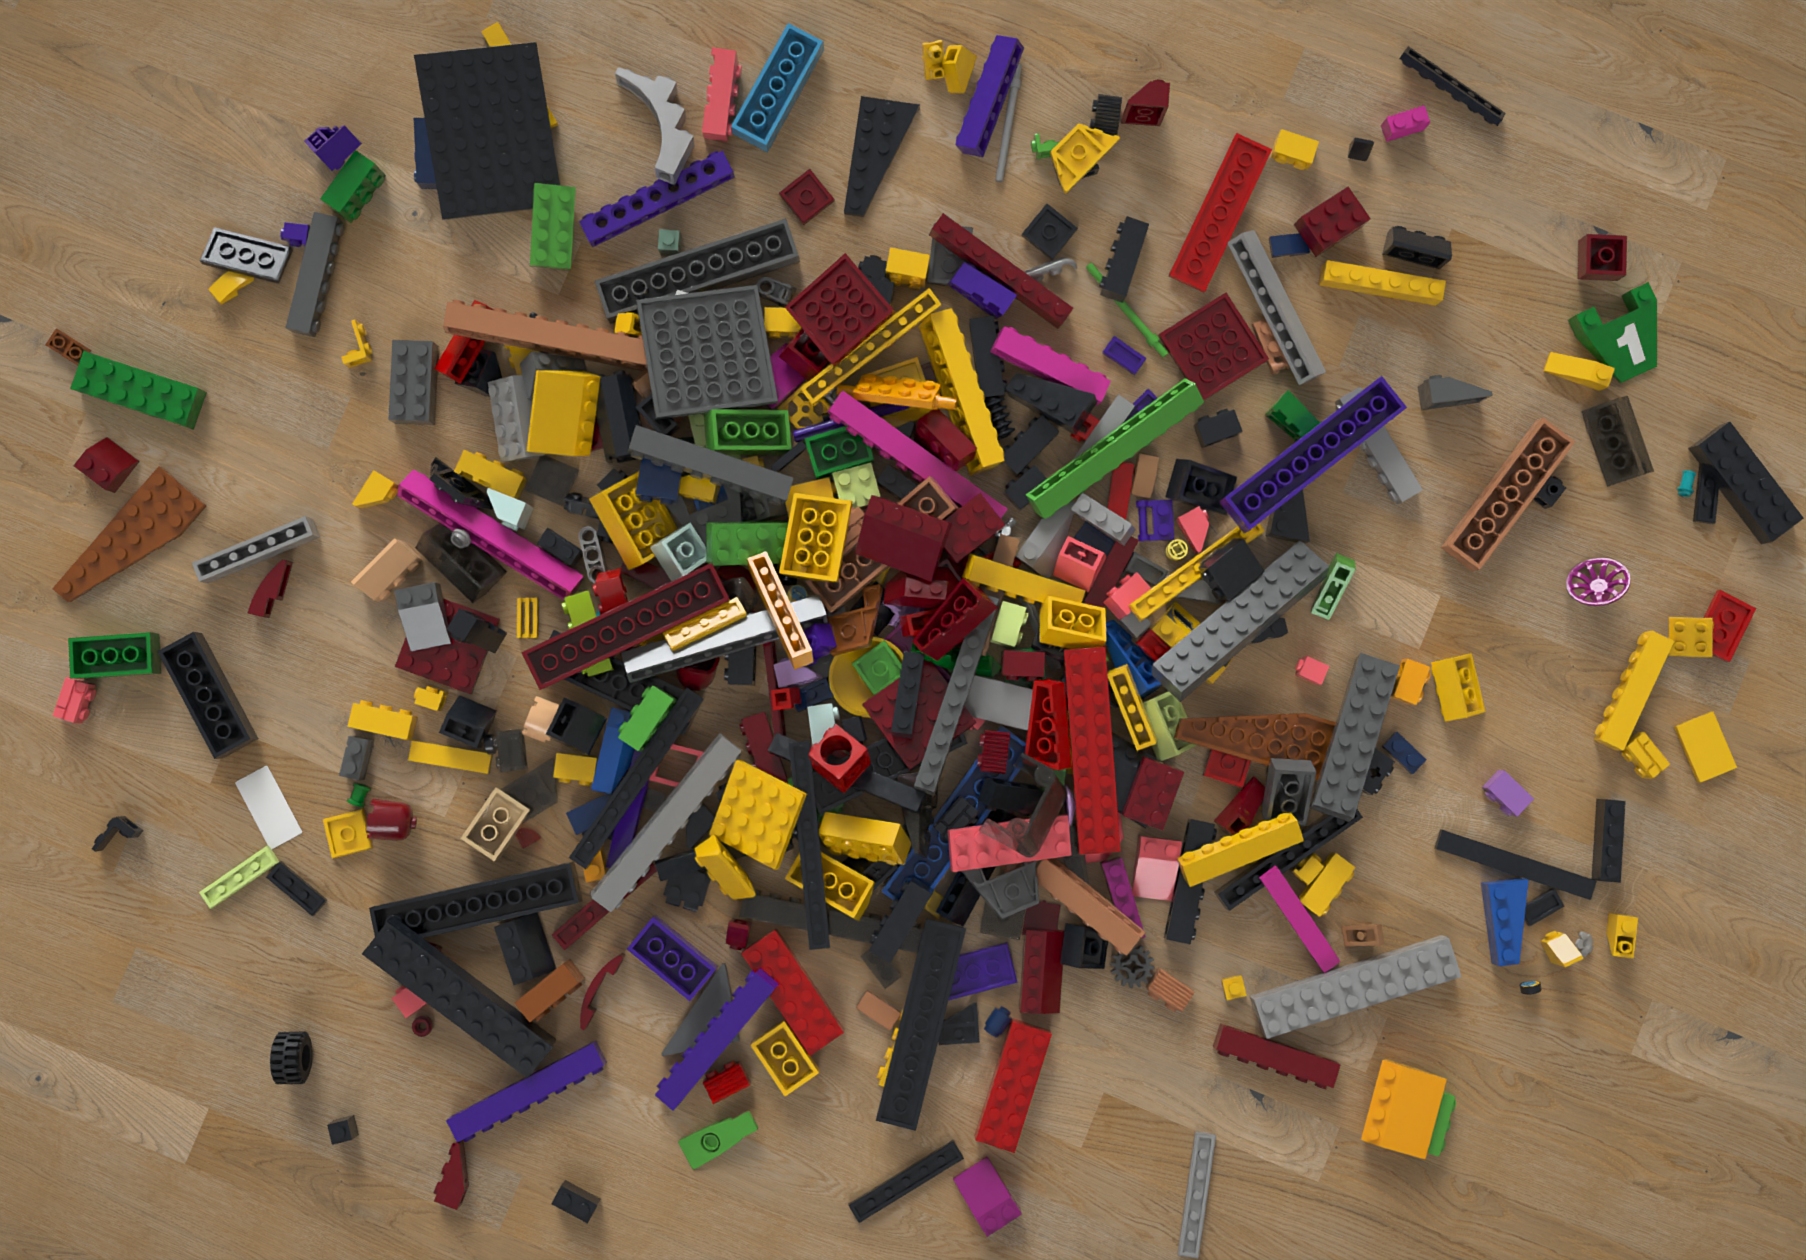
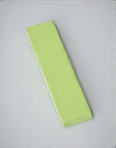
(239, 877)

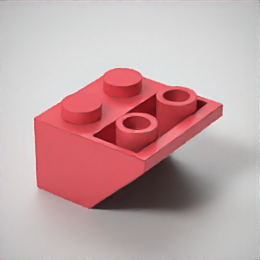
(1079, 564)

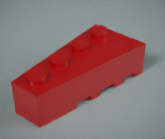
(1048, 725)

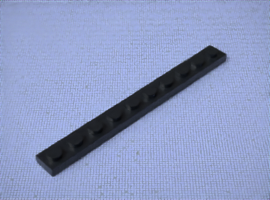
(636, 778)
(810, 848)

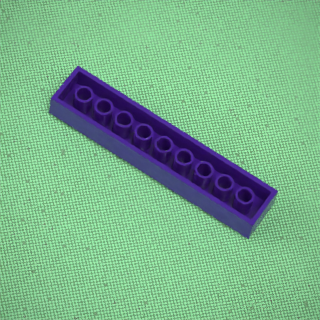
(1312, 454)

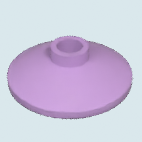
(1070, 806)

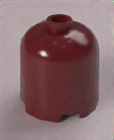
(698, 675)
(390, 820)

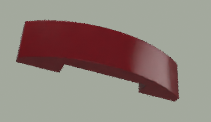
(588, 1011)

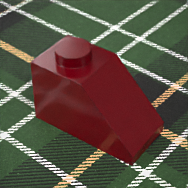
(738, 933)

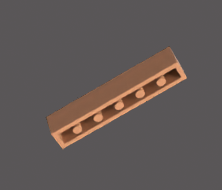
(1089, 905)

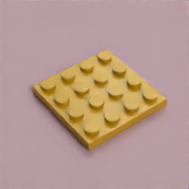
(757, 814)

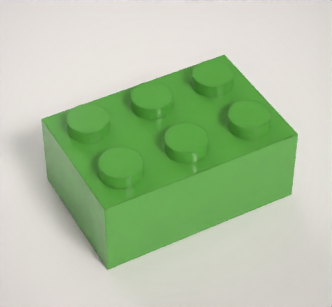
(646, 717)

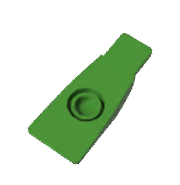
(716, 1138)

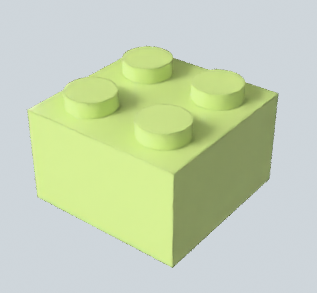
(856, 485)
(1008, 625)

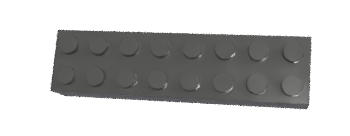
(1354, 737)

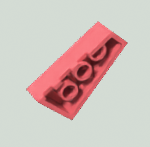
(721, 94)

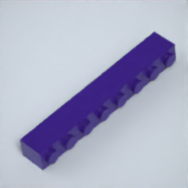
(716, 1039)
(527, 1091)

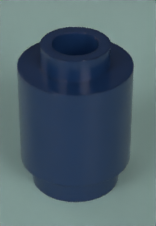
(998, 1021)

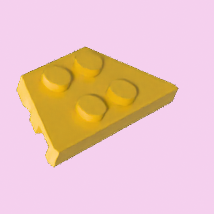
(1080, 153)

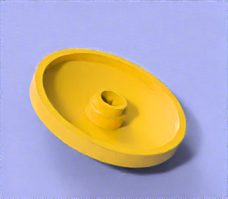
(847, 684)

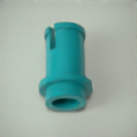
(1686, 484)

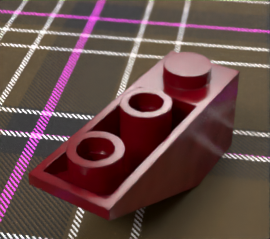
(1242, 809)
(455, 1179)

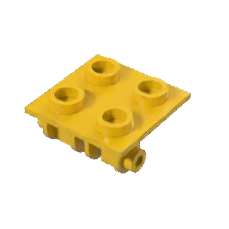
(1691, 636)

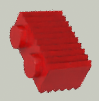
(726, 1081)

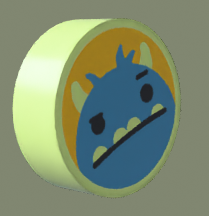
(797, 593)

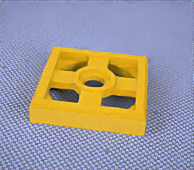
(800, 403)

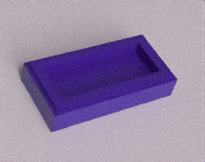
(1124, 355)

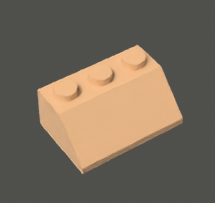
(387, 570)

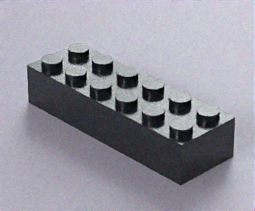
(1746, 483)
(207, 695)

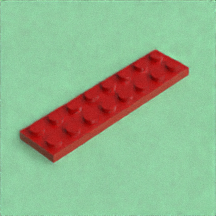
(1220, 212)

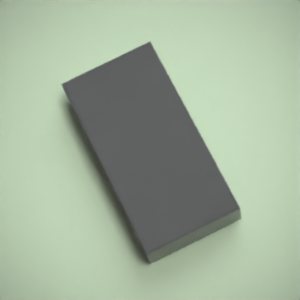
(1146, 569)

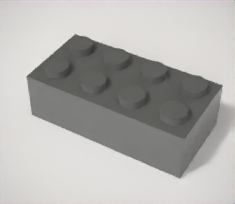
(413, 382)

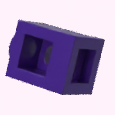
(295, 234)

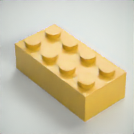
(864, 838)

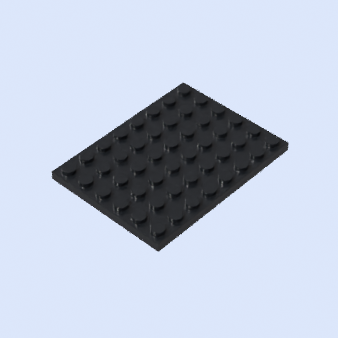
(486, 128)

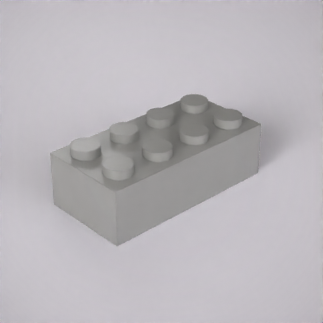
(511, 418)

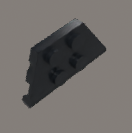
(457, 486)

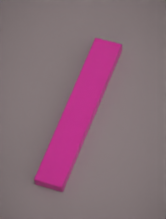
(1299, 919)

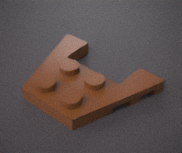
(856, 628)

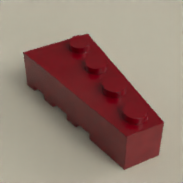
(954, 619)

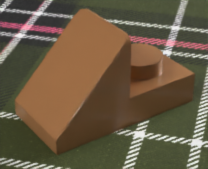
(1363, 934)

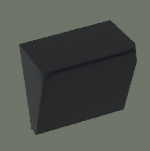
(1360, 149)

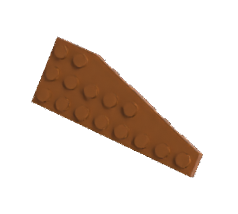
(147, 522)
(1262, 736)

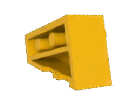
(490, 474)

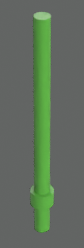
(1152, 339)

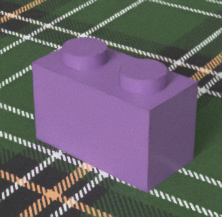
(1507, 793)

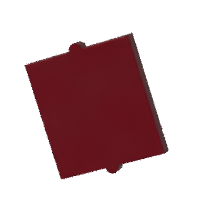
(1042, 916)

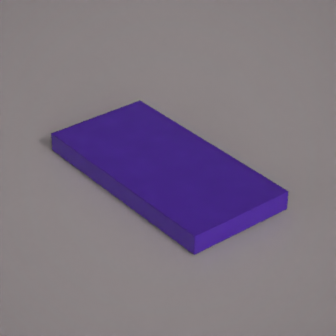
(983, 971)

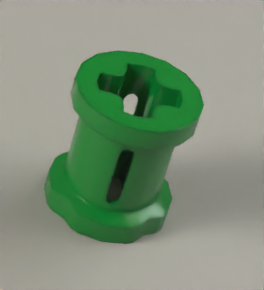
(358, 794)

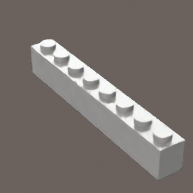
(1276, 307)

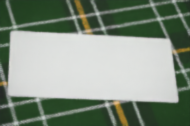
(268, 807)

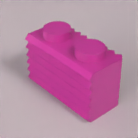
(1405, 123)

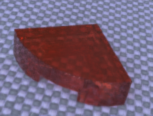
(527, 837)

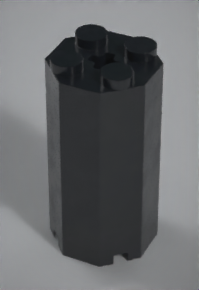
(617, 415)

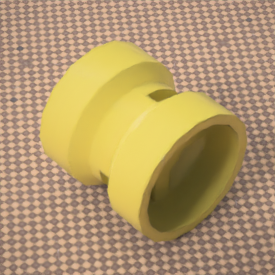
(1176, 550)

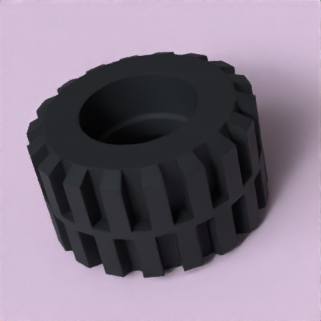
(291, 1057)

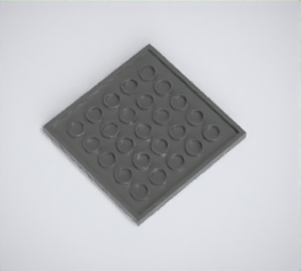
(706, 351)

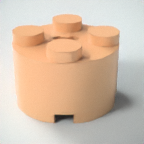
(539, 719)

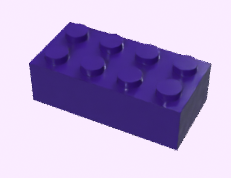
(672, 957)

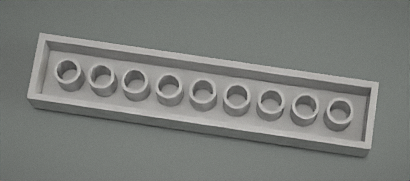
(1355, 986)

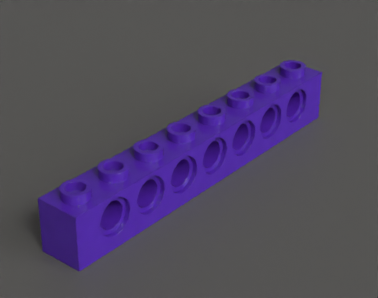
(651, 208)

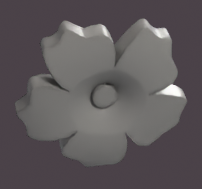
(1584, 944)

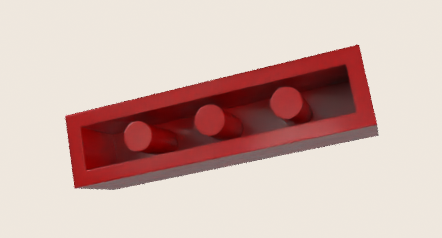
(459, 355)

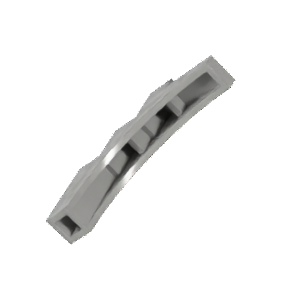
(658, 97)

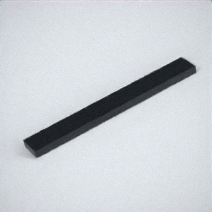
(867, 782)
(1515, 864)

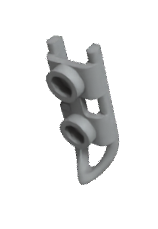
(1053, 267)

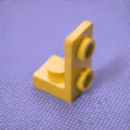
(357, 357)

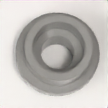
(460, 538)

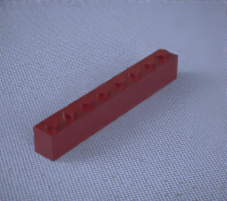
(1000, 270)

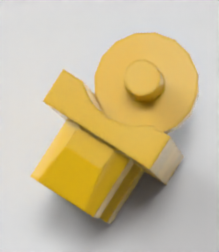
(932, 60)

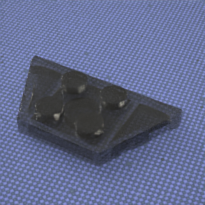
(535, 789)

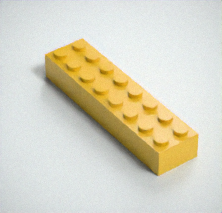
(959, 380)

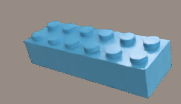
(777, 87)

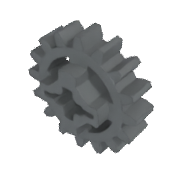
(1131, 974)

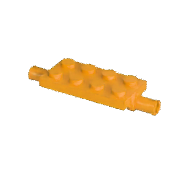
(899, 392)

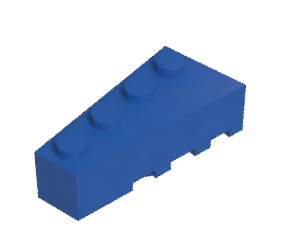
(1504, 916)

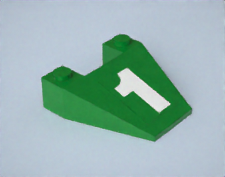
(1625, 342)

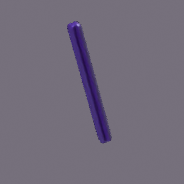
(880, 410)

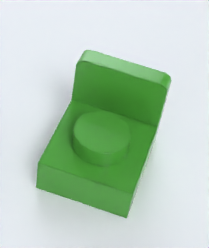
(1042, 150)

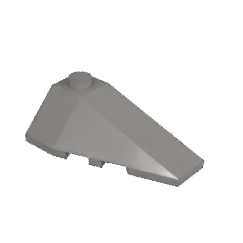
(1046, 541)

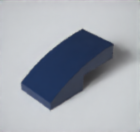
(1288, 245)

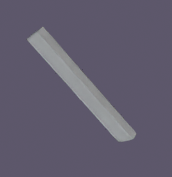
(1196, 1194)

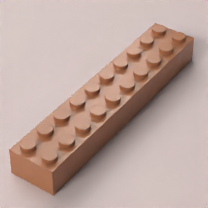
(544, 335)

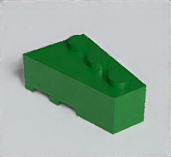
(1292, 416)

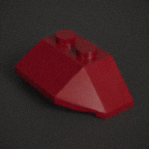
(914, 591)

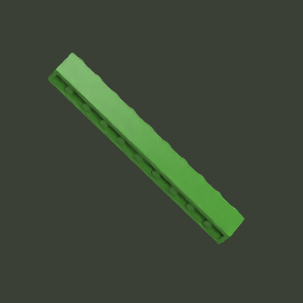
(1115, 448)

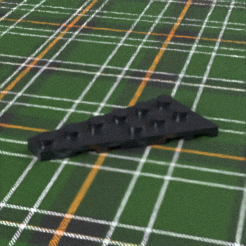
(876, 142)

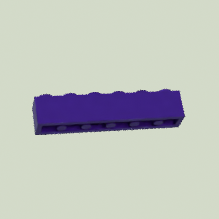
(989, 95)

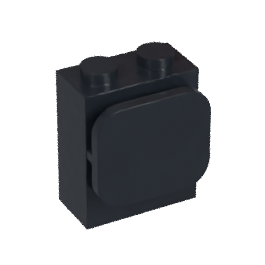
(1230, 569)

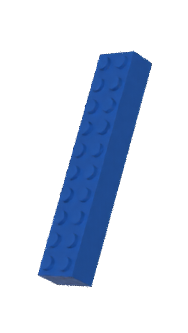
(933, 868)

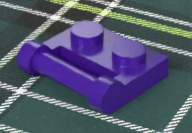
(1161, 520)

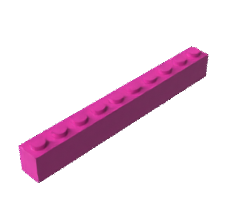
(904, 451)
(491, 536)

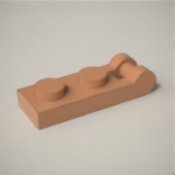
(1270, 346)

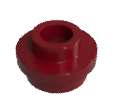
(416, 1026)

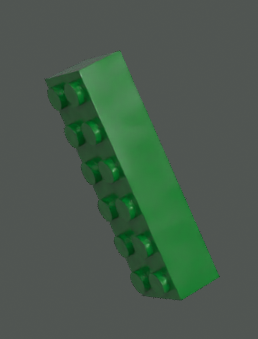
(138, 390)

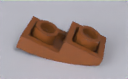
(66, 346)

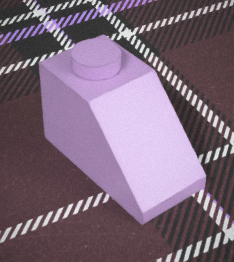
(790, 678)

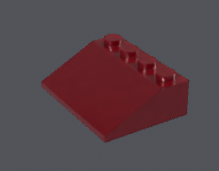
(902, 537)

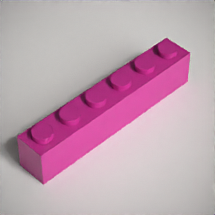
(1047, 364)

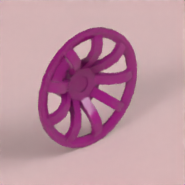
(1598, 587)

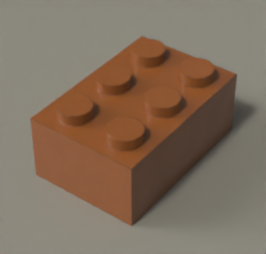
(550, 991)

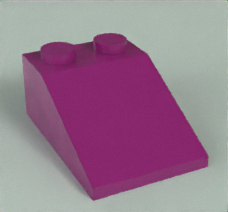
(785, 378)
(987, 1196)

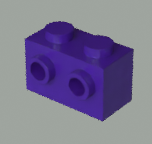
(820, 640)

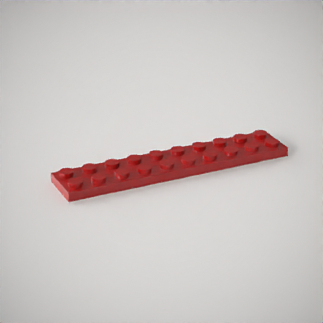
(1092, 750)

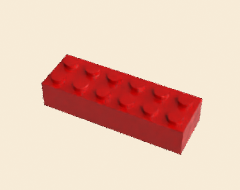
(796, 993)
(1012, 1085)

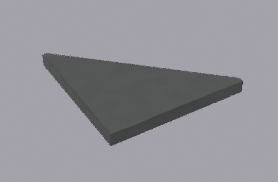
(702, 1012)

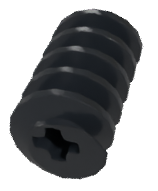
(998, 417)

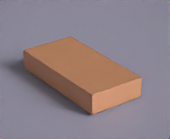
(878, 1010)

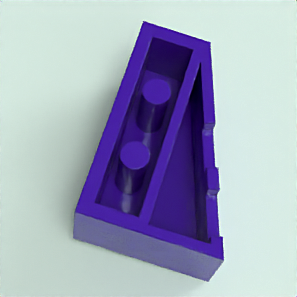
(333, 145)
(981, 290)

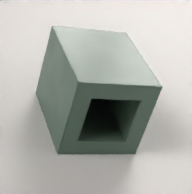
(669, 242)

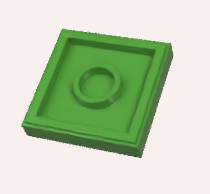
(878, 667)

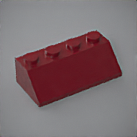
(1041, 971)

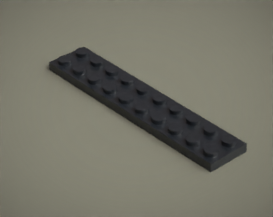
(920, 1024)

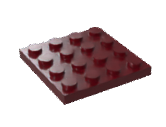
(840, 309)
(1213, 346)
(448, 664)
(931, 696)

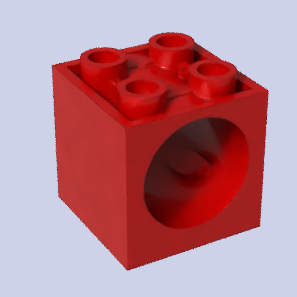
(841, 775)

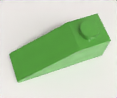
(1333, 586)

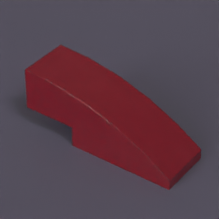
(271, 588)

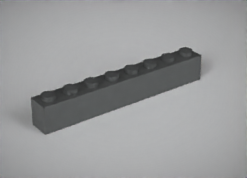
(710, 465)

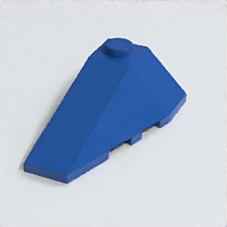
(1125, 652)
(614, 755)

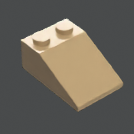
(495, 824)

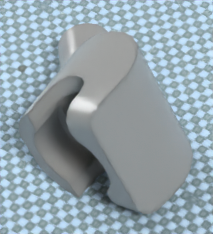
(1006, 530)

